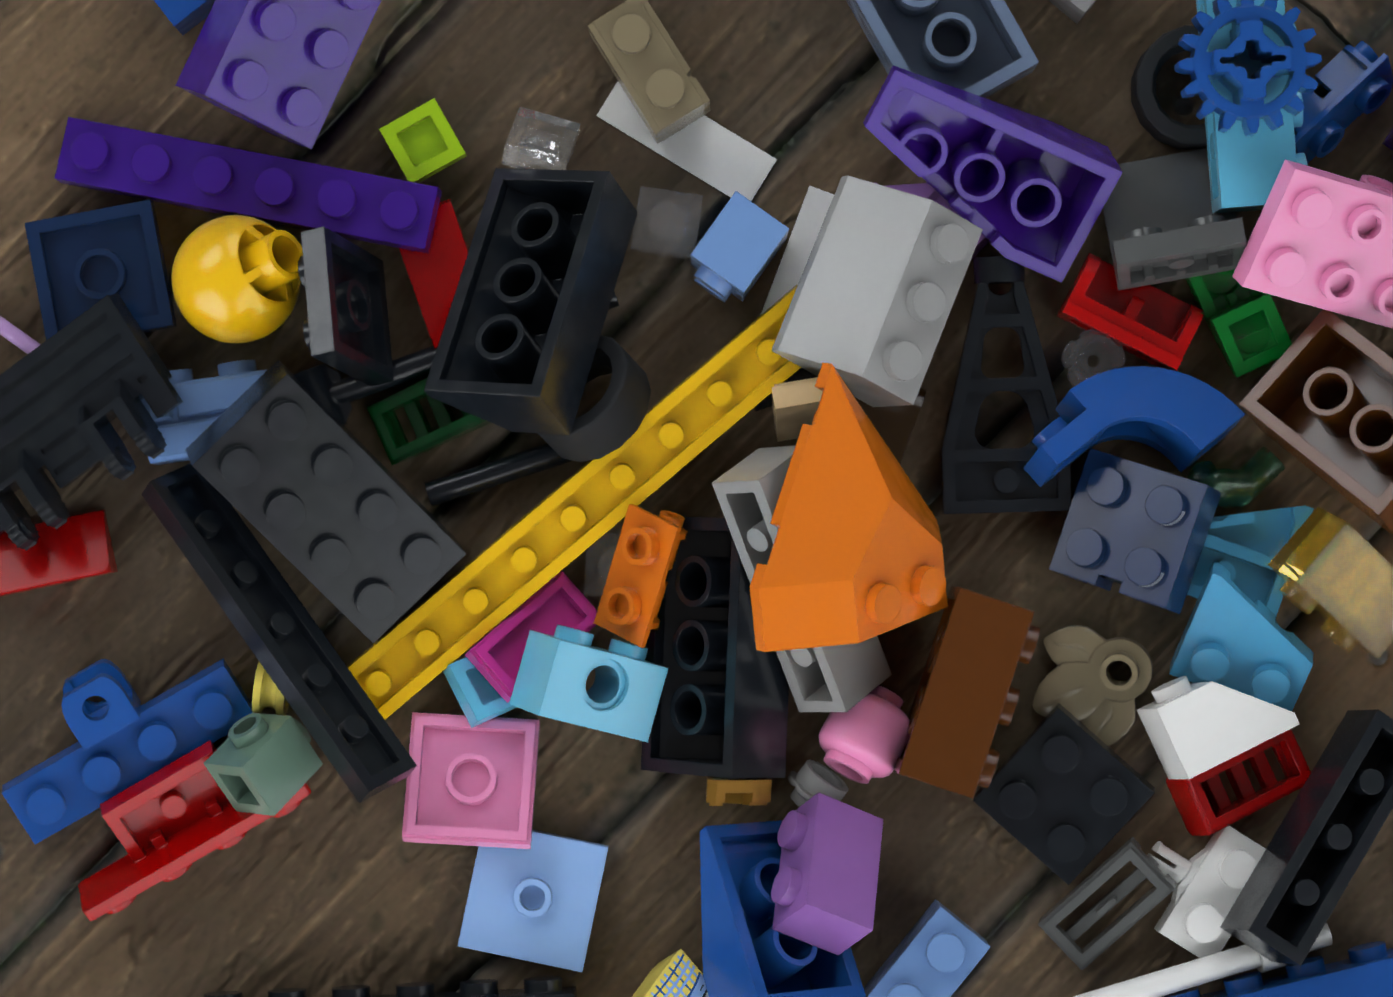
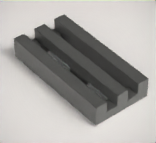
(1145, 868)

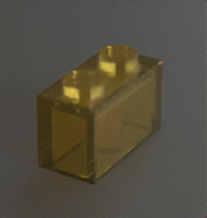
(1342, 578)

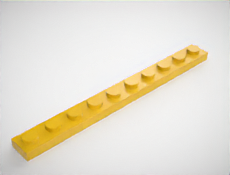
(574, 515)

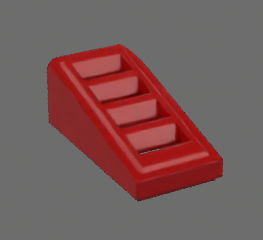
(1195, 807)

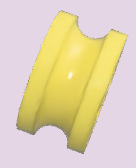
(267, 693)

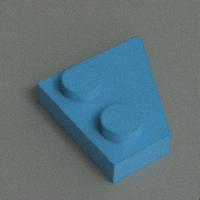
(1246, 547)
(1240, 645)

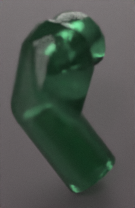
(1240, 485)

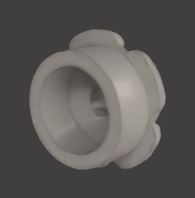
(813, 779)

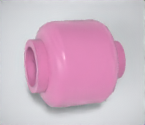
(867, 737)

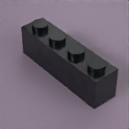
(1319, 842)

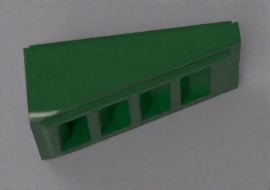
(392, 433)

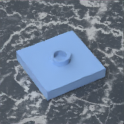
(535, 900)

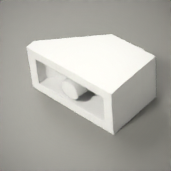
(1207, 724)

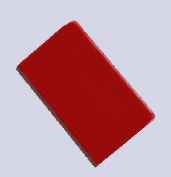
(61, 555)

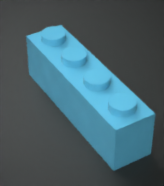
(1241, 165)

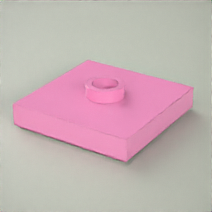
(471, 781)

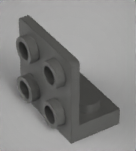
(1165, 224)

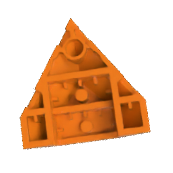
(851, 539)

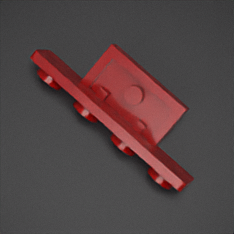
(166, 828)

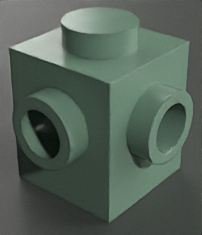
(263, 762)

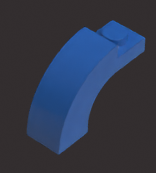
(1136, 404)

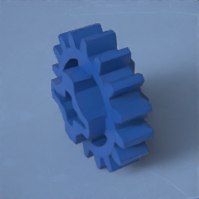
(1248, 92)

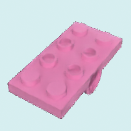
(1324, 243)

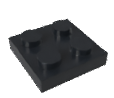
(345, 307)
(1064, 794)

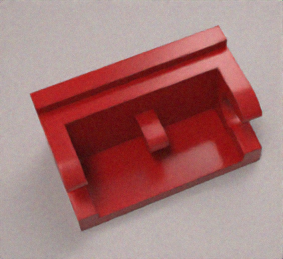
(1137, 318)

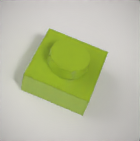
(423, 142)

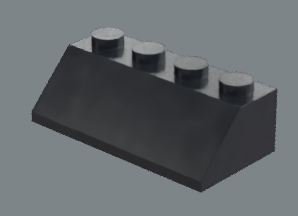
(533, 298)
(721, 696)

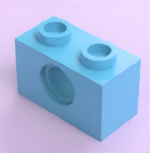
(555, 677)

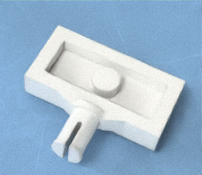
(1206, 889)

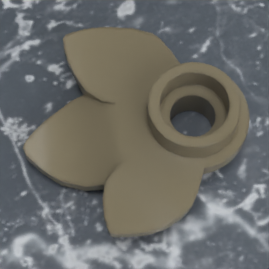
(1084, 681)

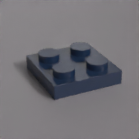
(97, 255)

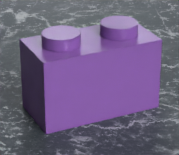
(827, 874)

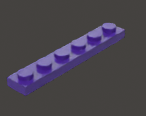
(248, 184)

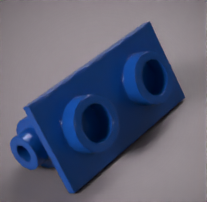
(1356, 85)

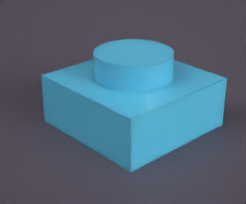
(474, 693)

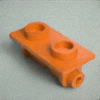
(639, 573)

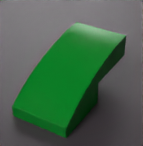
(1241, 321)

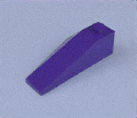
(998, 167)

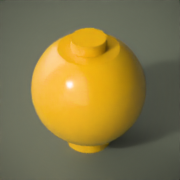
(237, 278)

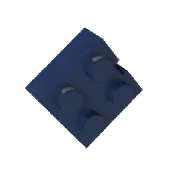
(1135, 530)

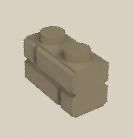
(649, 68)

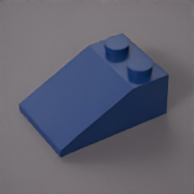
(737, 913)

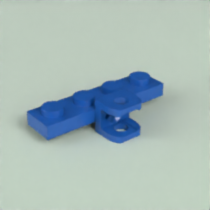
(121, 741)

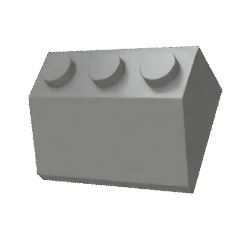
(877, 290)

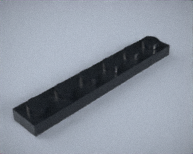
(280, 632)

